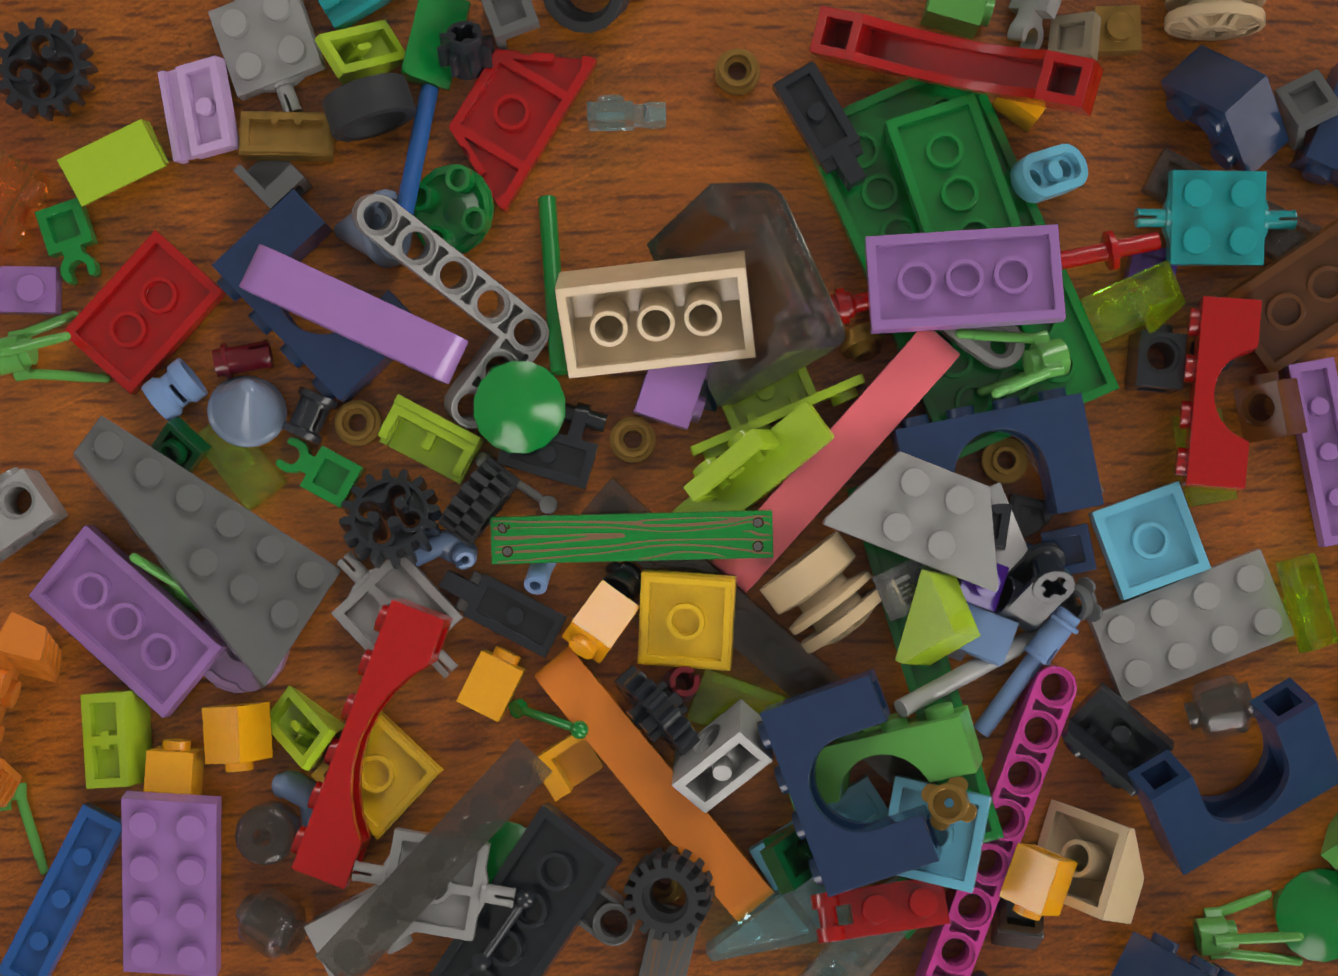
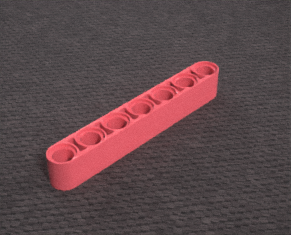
(855, 439)

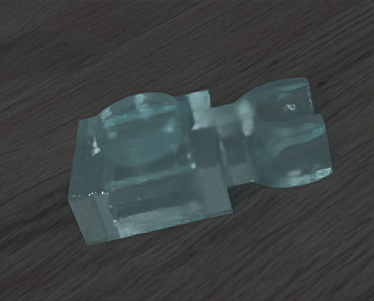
(615, 114)

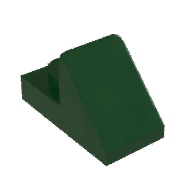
(787, 859)

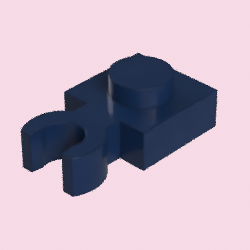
(1075, 544)

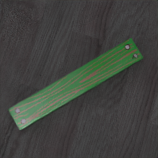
(632, 536)

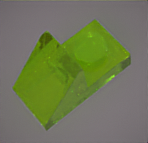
(1136, 301)

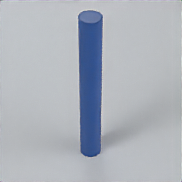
(417, 147)

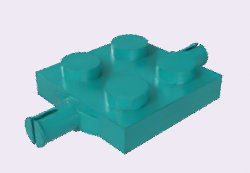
(1215, 218)

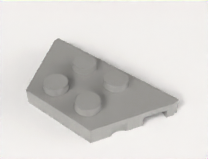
(924, 517)

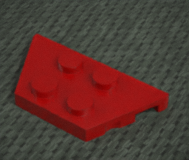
(515, 115)

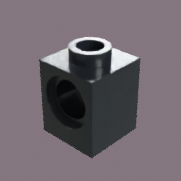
(1144, 377)

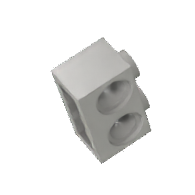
(44, 513)

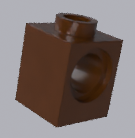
(1288, 413)

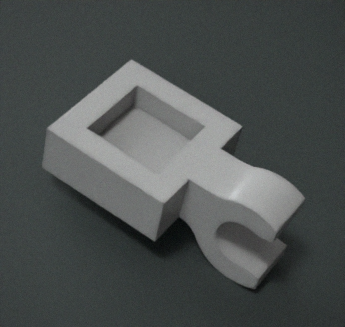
(1028, 22)

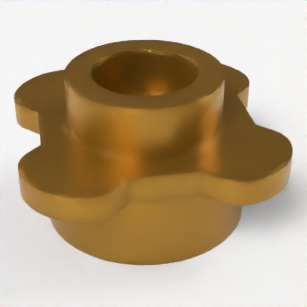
(941, 814)

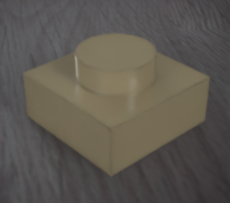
(1076, 34)

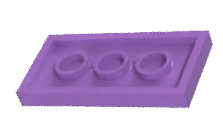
(964, 279)
(128, 620)
(171, 883)

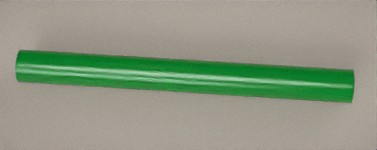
(551, 267)

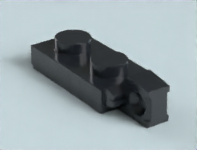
(821, 123)
(505, 610)

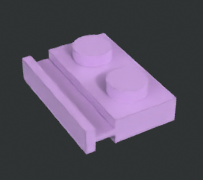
(199, 109)

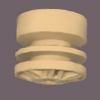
(1214, 19)
(822, 593)

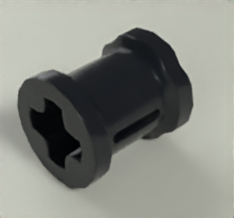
(309, 415)

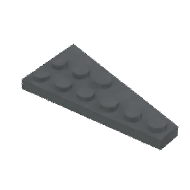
(227, 561)

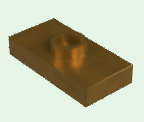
(285, 136)

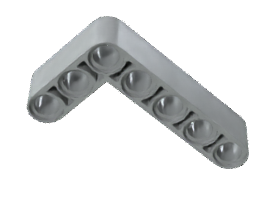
(463, 295)

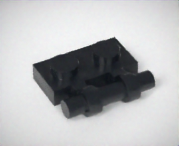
(566, 456)

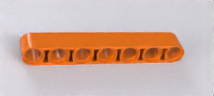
(649, 780)

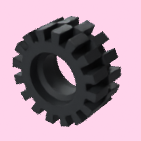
(478, 501)
(655, 915)

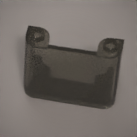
(788, 298)

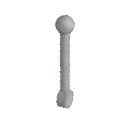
(547, 504)

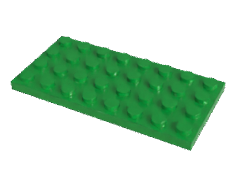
(883, 208)

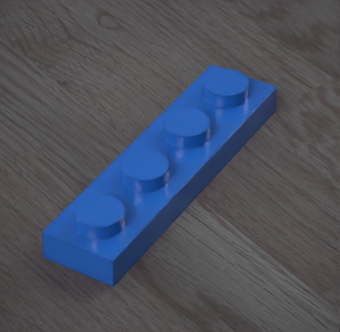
(64, 894)

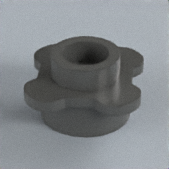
(1089, 608)

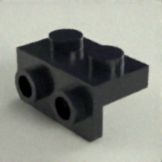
(1113, 736)

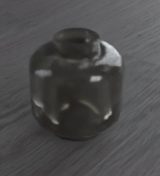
(1220, 707)
(252, 833)
(271, 923)

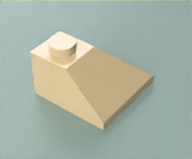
(1107, 858)

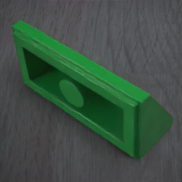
(421, 54)

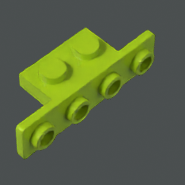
(773, 405)
(756, 462)

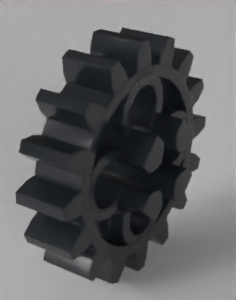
(63, 48)
(378, 495)
(657, 710)

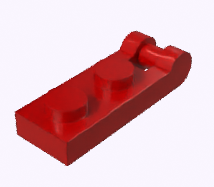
(881, 910)

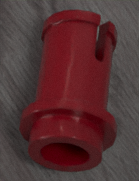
(242, 358)
(691, 680)

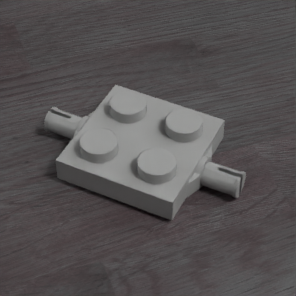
(267, 47)
(378, 588)
(457, 907)

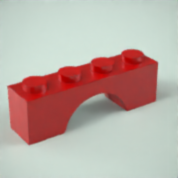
(1212, 452)

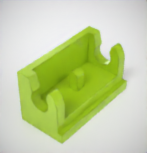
(113, 161)
(430, 439)
(115, 738)

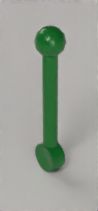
(519, 708)

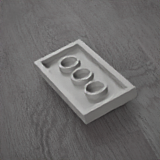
(1191, 625)

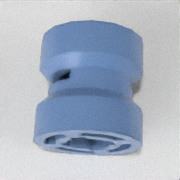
(174, 389)

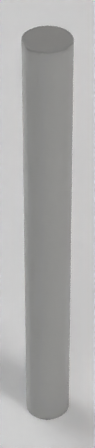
(956, 679)

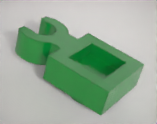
(68, 234)
(326, 475)

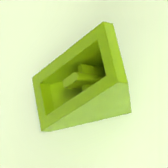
(361, 50)
(936, 620)
(303, 728)

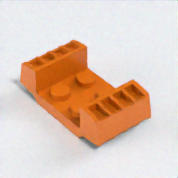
(28, 651)

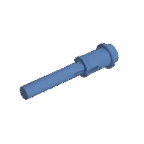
(1040, 651)

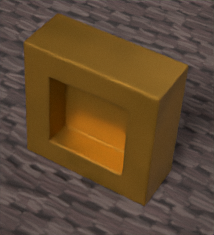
(1119, 30)

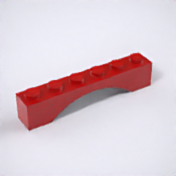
(994, 70)
(338, 829)

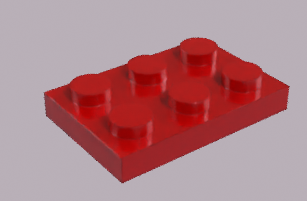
(144, 313)

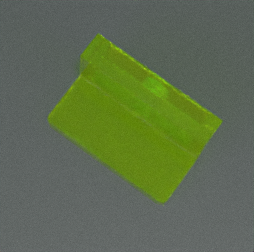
(721, 691)

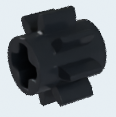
(465, 50)

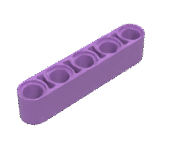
(353, 314)

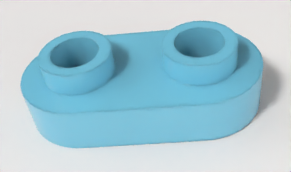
(1048, 173)

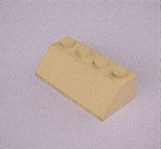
(655, 314)

